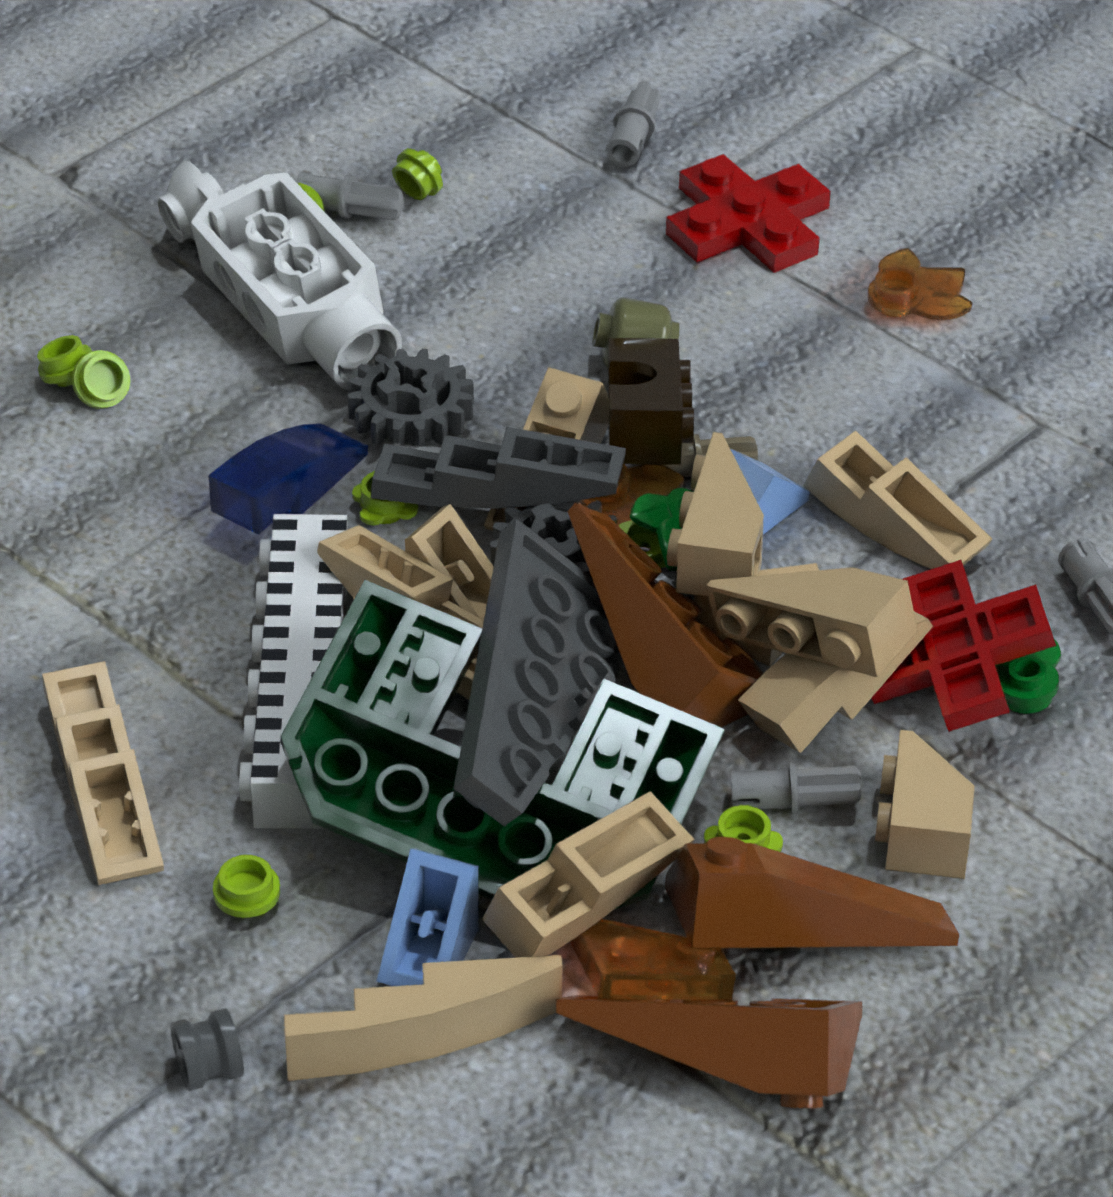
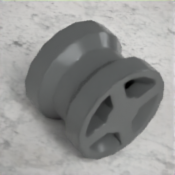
(207, 1049)

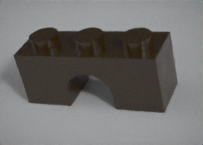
(649, 400)

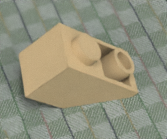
(928, 812)

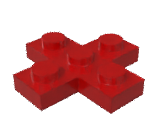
(739, 211)
(967, 644)

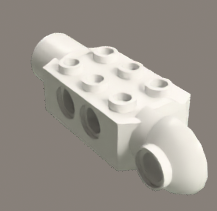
(284, 268)

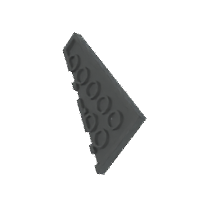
(534, 672)

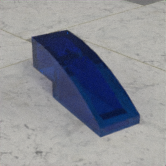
(282, 474)

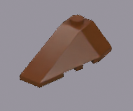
(657, 628)
(768, 899)
(766, 1047)

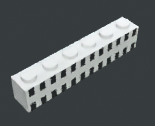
(301, 616)

